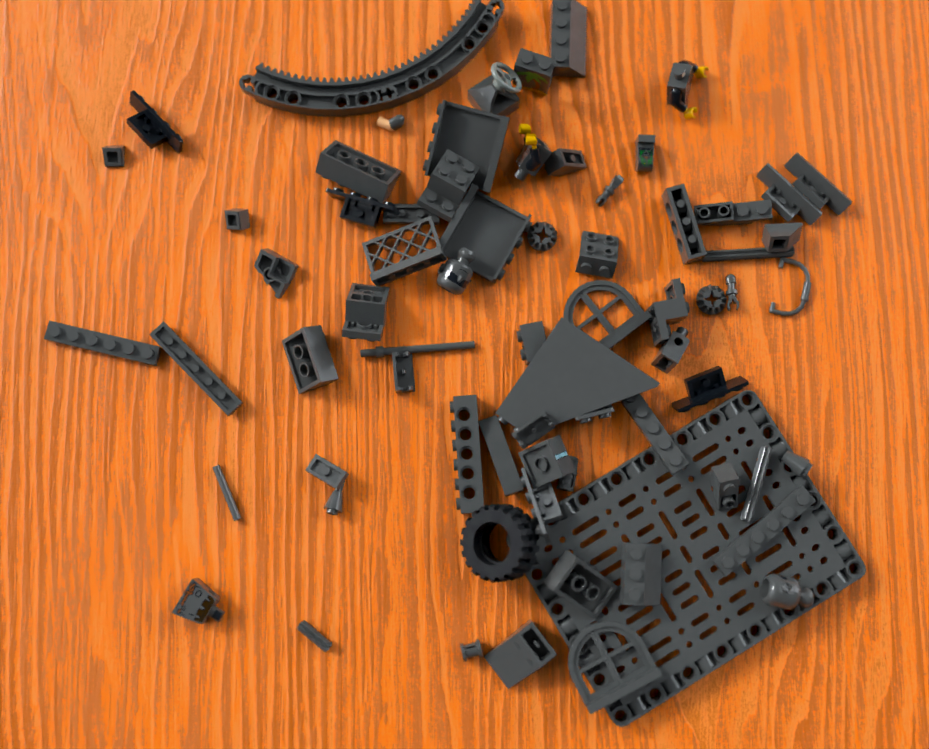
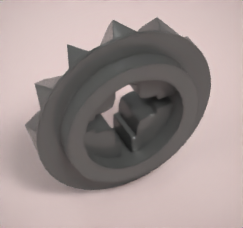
(534, 240)
(705, 305)

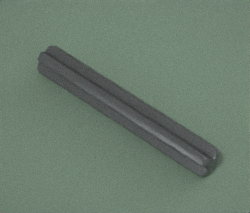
(756, 484)

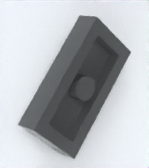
(327, 472)

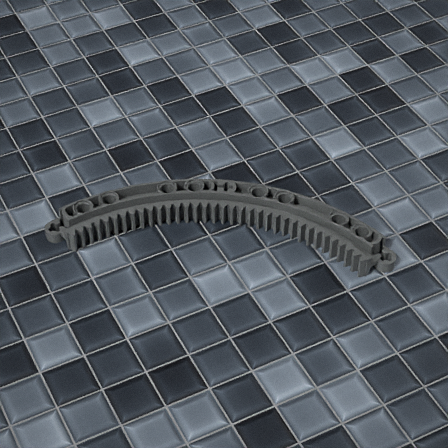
(324, 97)

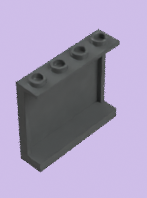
(471, 135)
(488, 231)

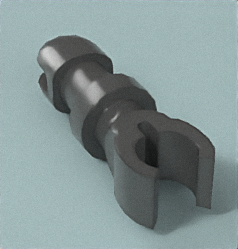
(609, 190)
(731, 292)

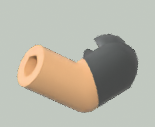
(392, 124)

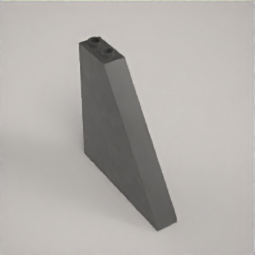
(571, 378)

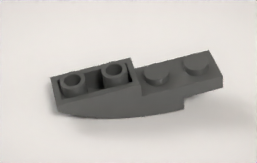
(733, 213)

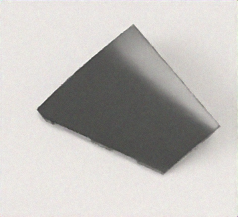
(275, 270)

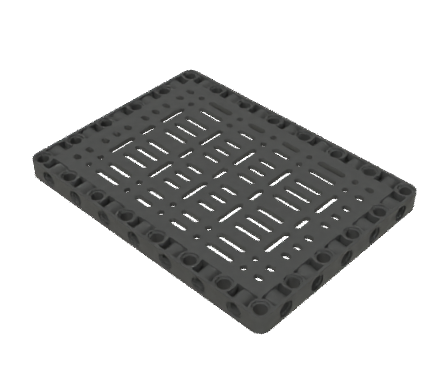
(734, 636)

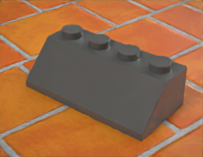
(568, 38)
(357, 171)

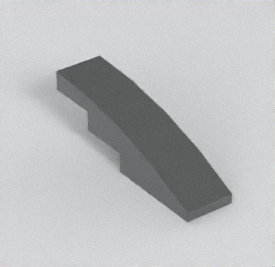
(501, 456)

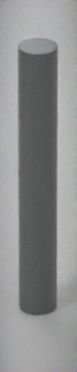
(226, 492)

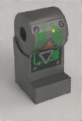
(644, 152)

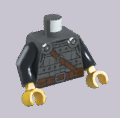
(680, 84)
(532, 155)

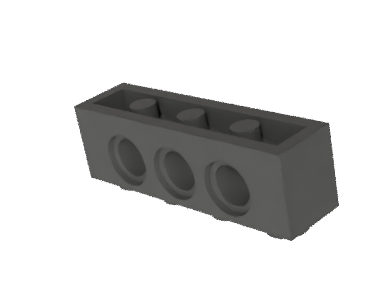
(683, 224)

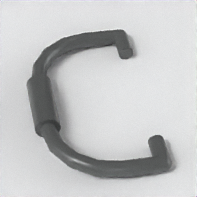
(805, 291)

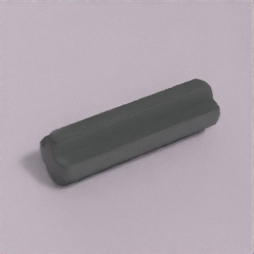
(315, 636)

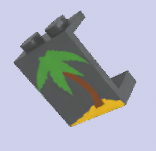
(534, 71)

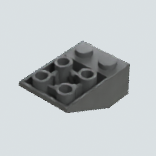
(520, 654)

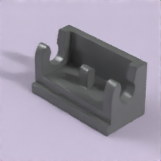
(403, 372)
(533, 430)

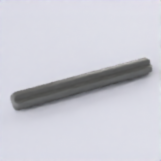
(743, 254)

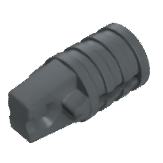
(567, 482)

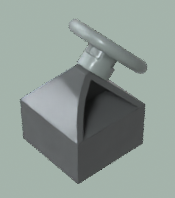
(496, 91)

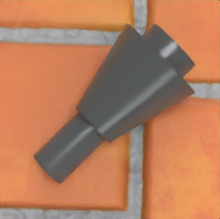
(335, 501)

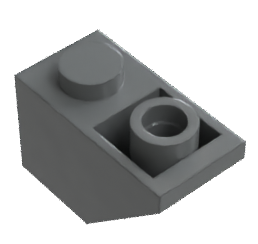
(781, 236)
(532, 338)
(725, 486)

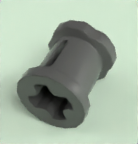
(471, 650)

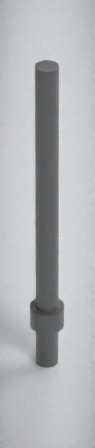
(379, 351)

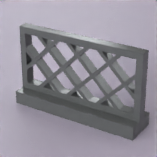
(404, 266)

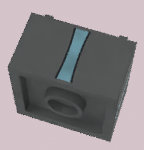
(546, 461)

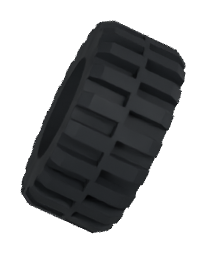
(477, 546)

